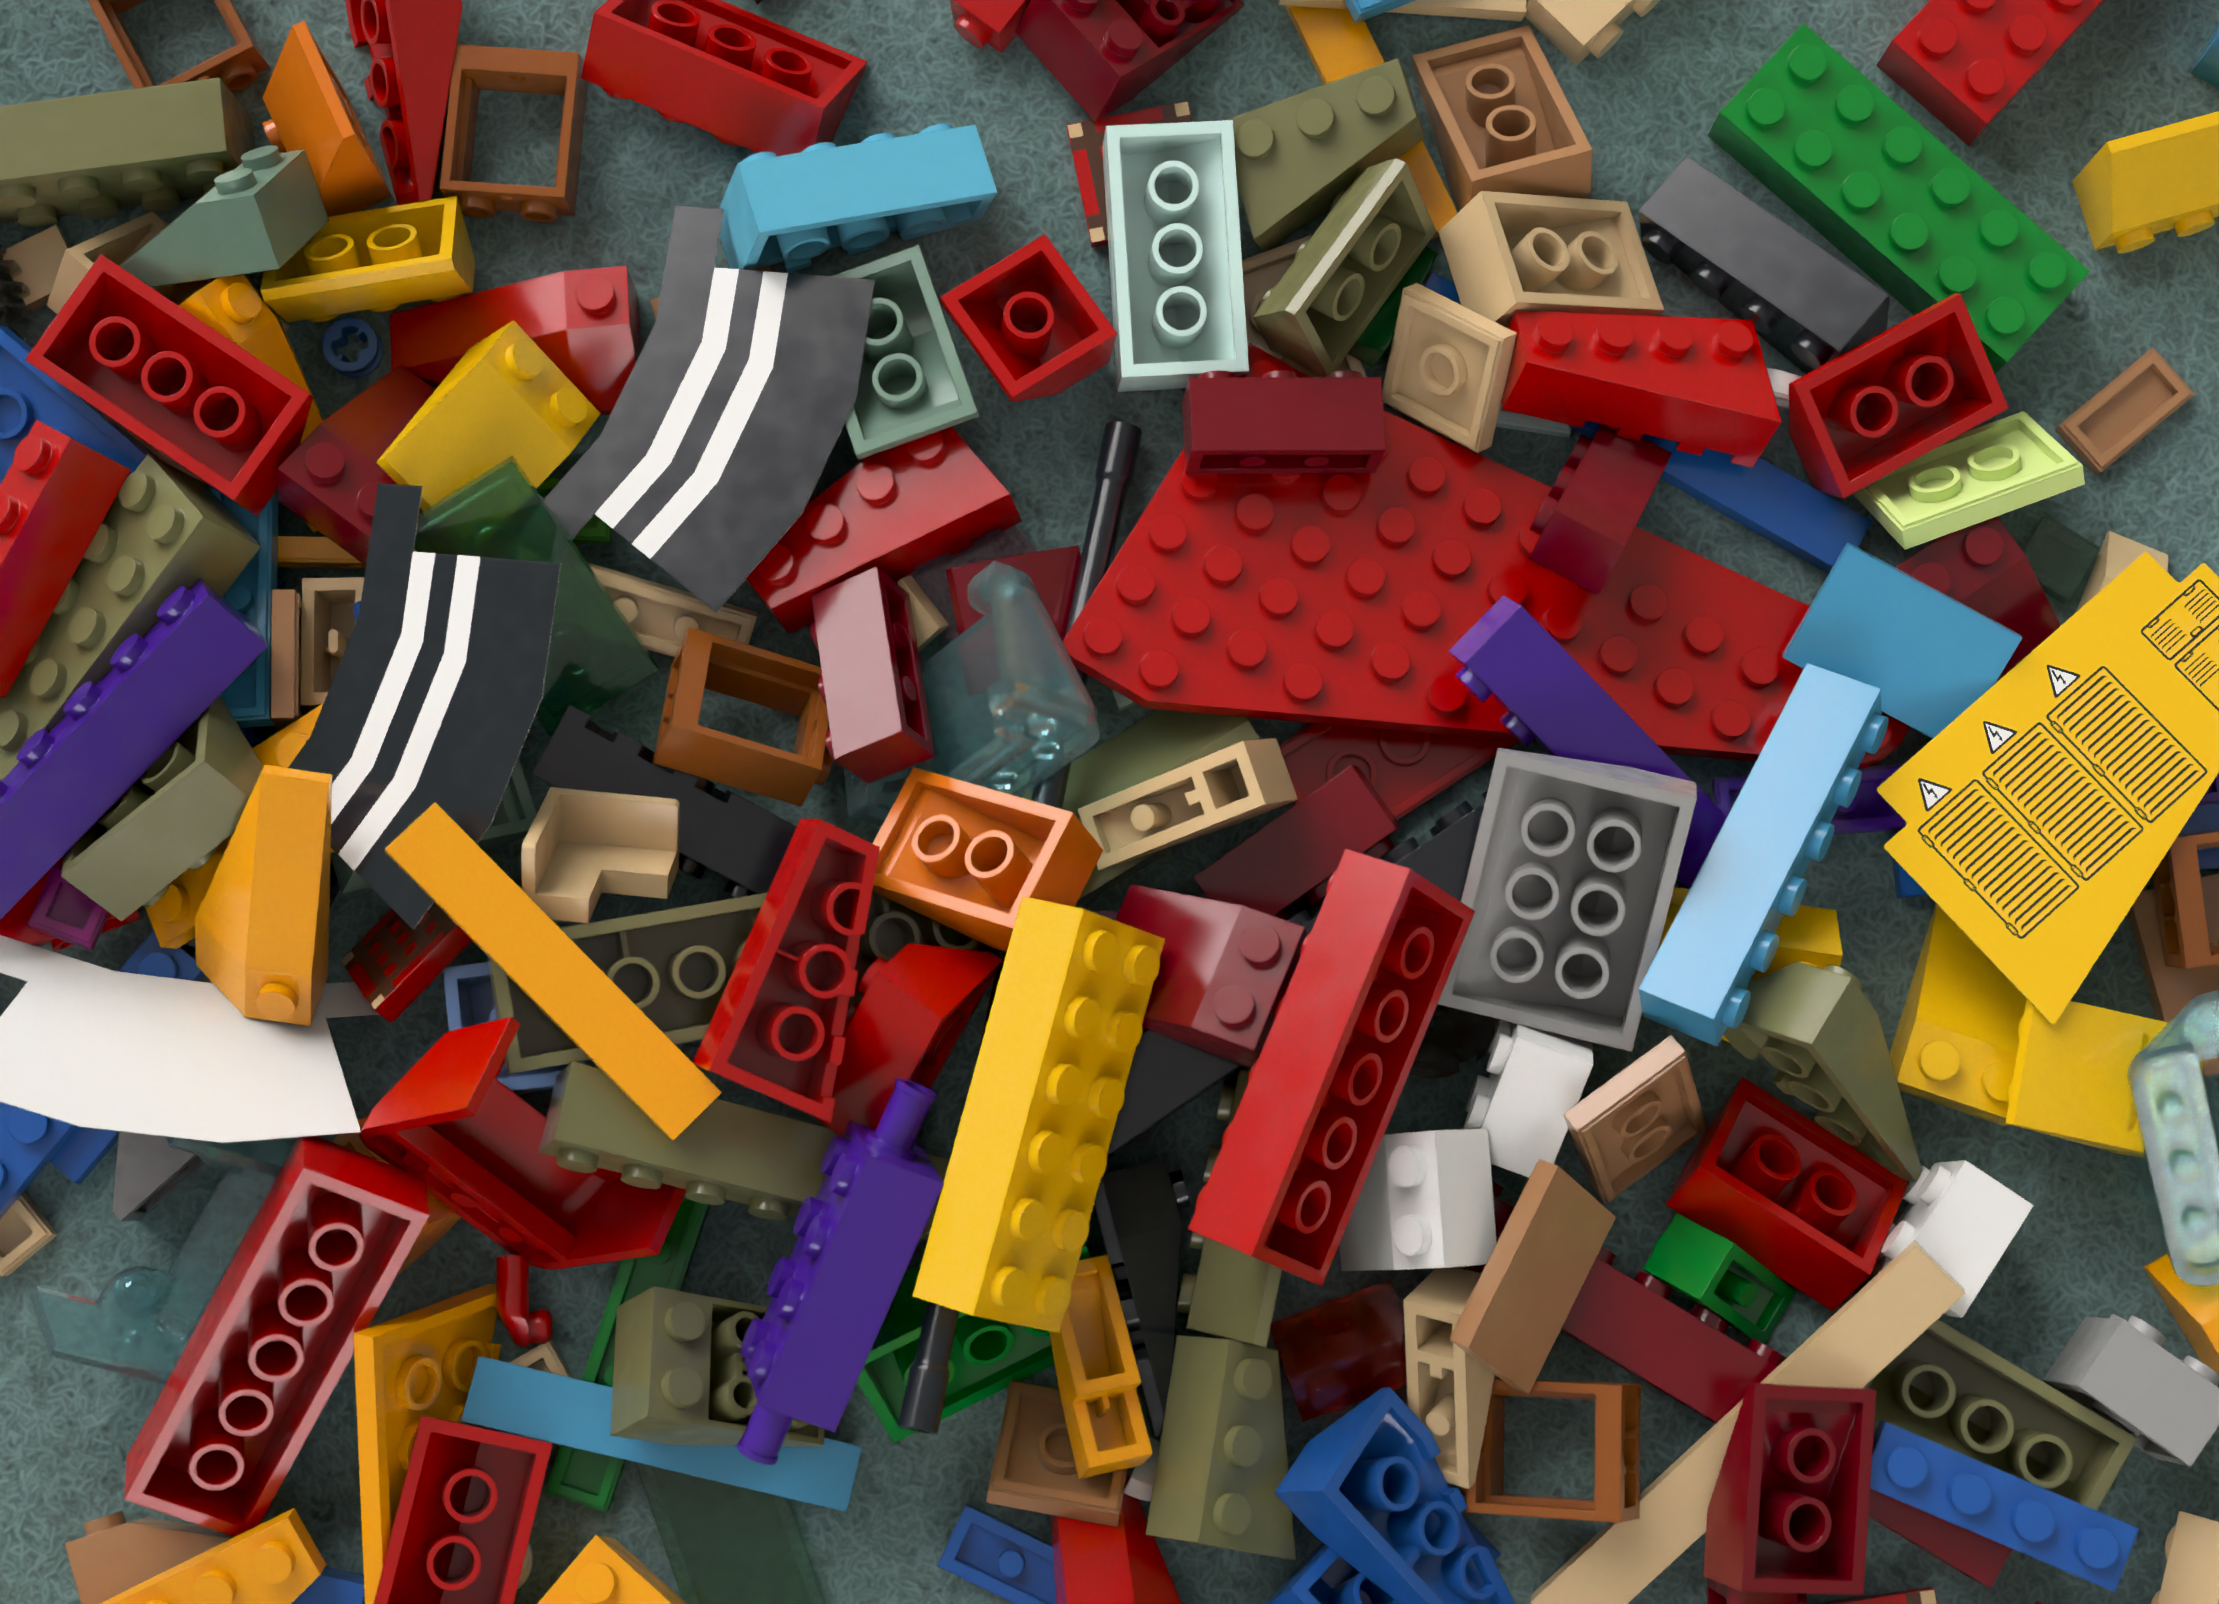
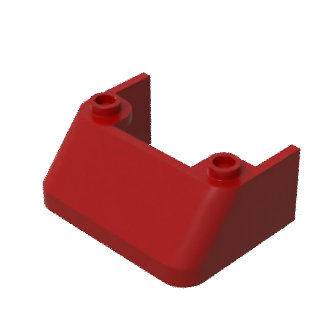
(485, 1164)

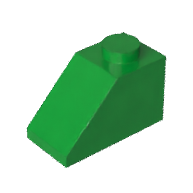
(1719, 1278)

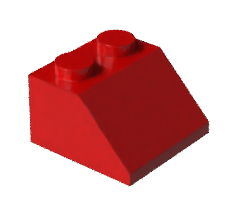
(1032, 322)

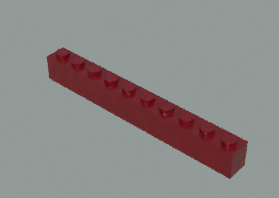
(1710, 1373)

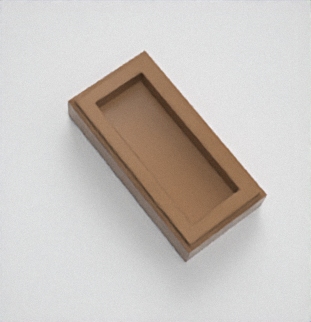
(2124, 411)

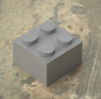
(2140, 1386)

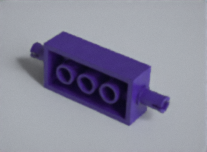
(840, 1273)

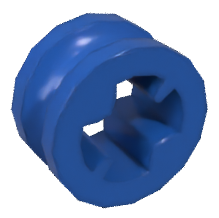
(337, 337)

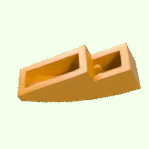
(1099, 1376)

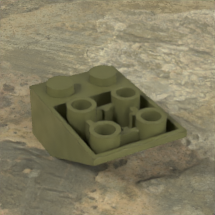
(684, 1372)

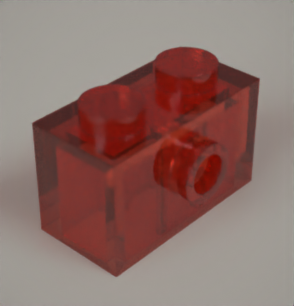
(1339, 1370)

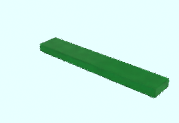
(591, 1476)

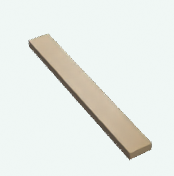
(1674, 1507)

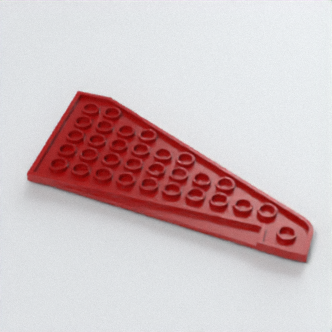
(1354, 587)

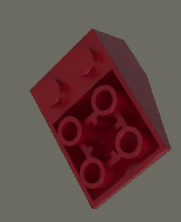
(1116, 47)

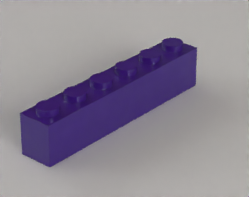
(1567, 711)
(118, 730)

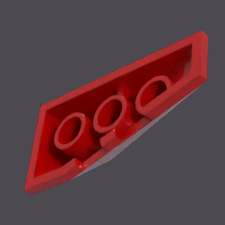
(409, 77)
(576, 317)

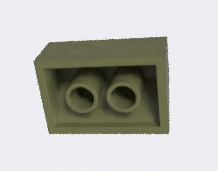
(1347, 268)
(167, 817)

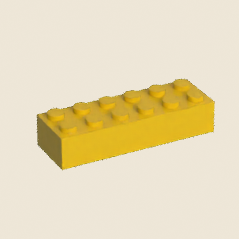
(1039, 1116)

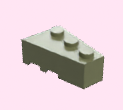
(1315, 143)
(1223, 1451)

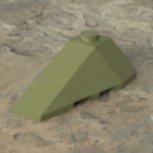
(1832, 1057)

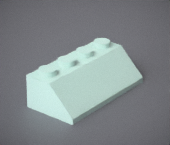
(1174, 253)

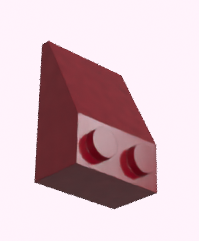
(335, 470)
(1990, 575)
(1216, 971)
(1794, 1492)

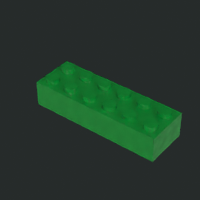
(1893, 195)

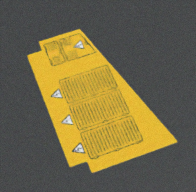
(2069, 780)

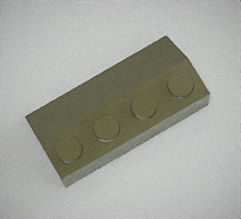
(1139, 754)
(1231, 1290)
(1999, 1415)

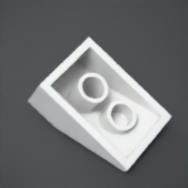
(1424, 1204)

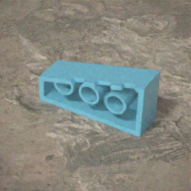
(853, 195)

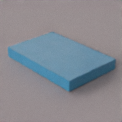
(1903, 638)

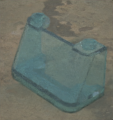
(997, 700)

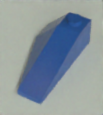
(1387, 1510)

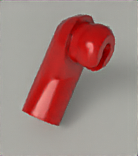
(513, 1303)

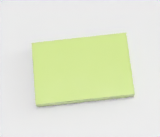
(1971, 480)

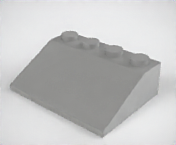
(1569, 894)

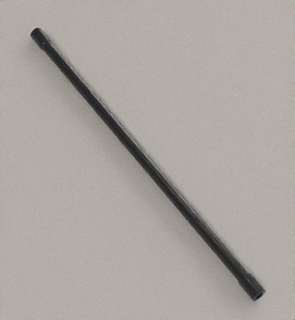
(1114, 474)

